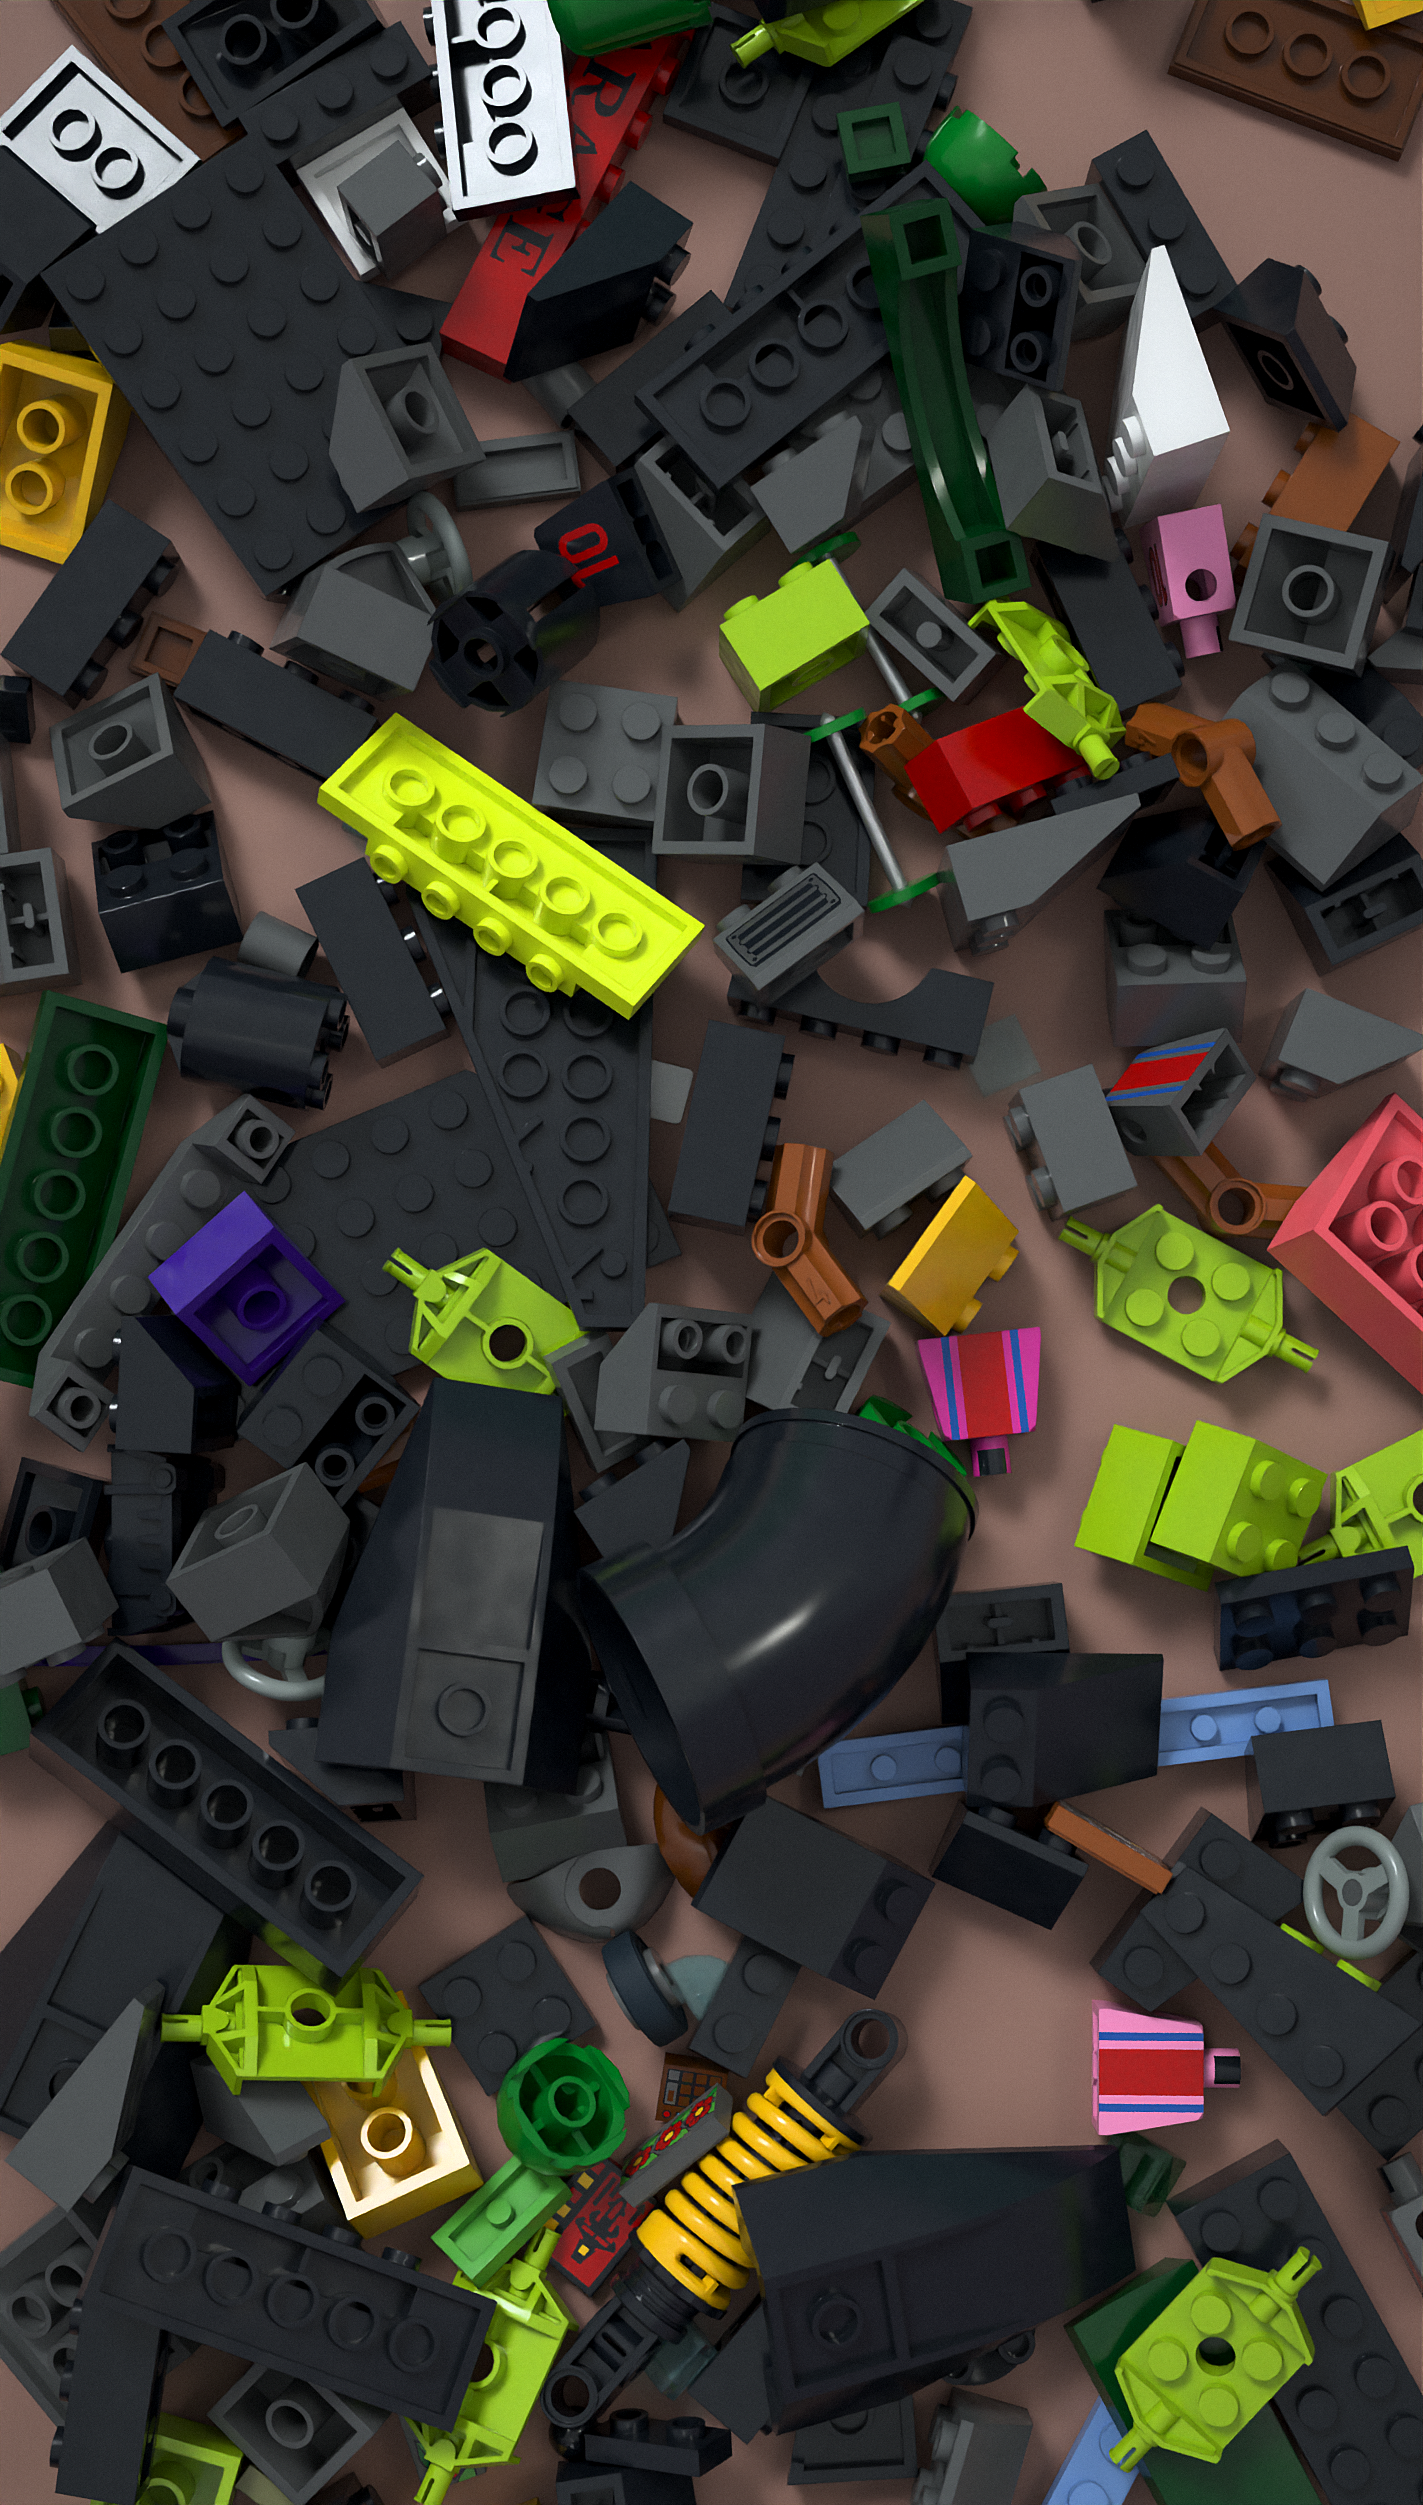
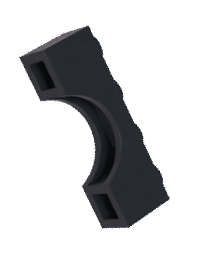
(936, 1018)

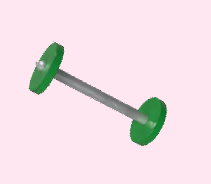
(838, 550)
(902, 891)

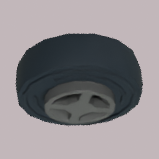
(644, 1988)

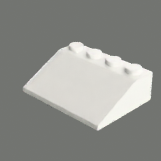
(1163, 408)

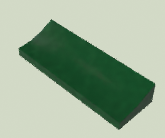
(67, 1163)
(1254, 2465)

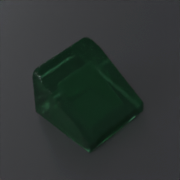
(1147, 2171)

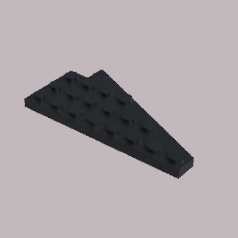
(567, 1098)

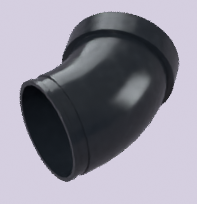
(778, 1605)

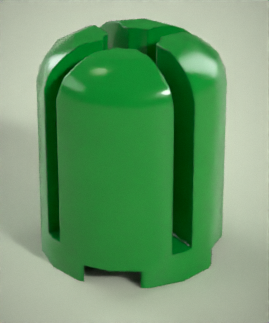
(610, 26)

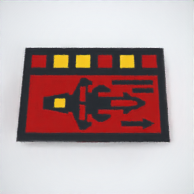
(595, 2226)

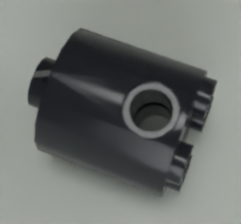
(258, 1033)

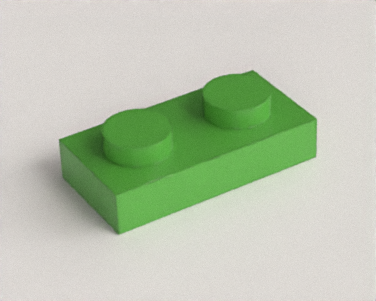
(500, 2219)

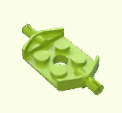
(822, 33)
(1057, 673)
(1239, 1303)
(463, 1307)
(1374, 1506)
(257, 2038)
(524, 2341)
(1202, 2406)

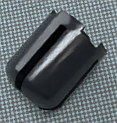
(498, 614)

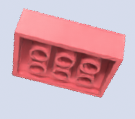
(1361, 1236)

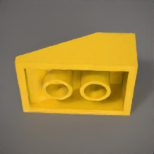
(56, 446)
(952, 1261)
(398, 2149)

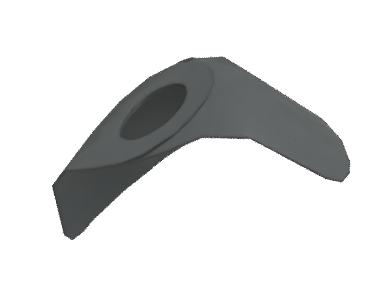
(557, 1904)

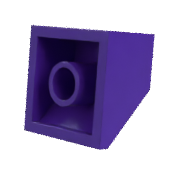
(245, 1288)

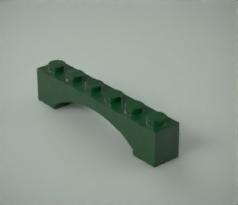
(915, 280)

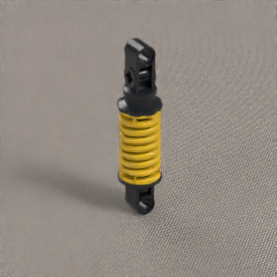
(698, 2254)

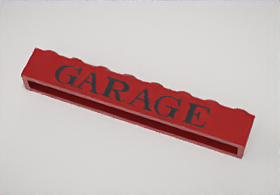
(609, 118)

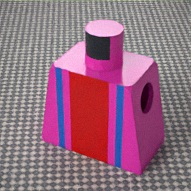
(983, 1390)

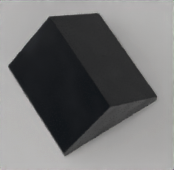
(51, 1510)

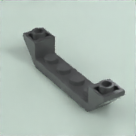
(185, 1196)

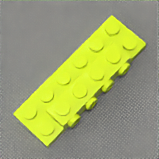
(507, 870)

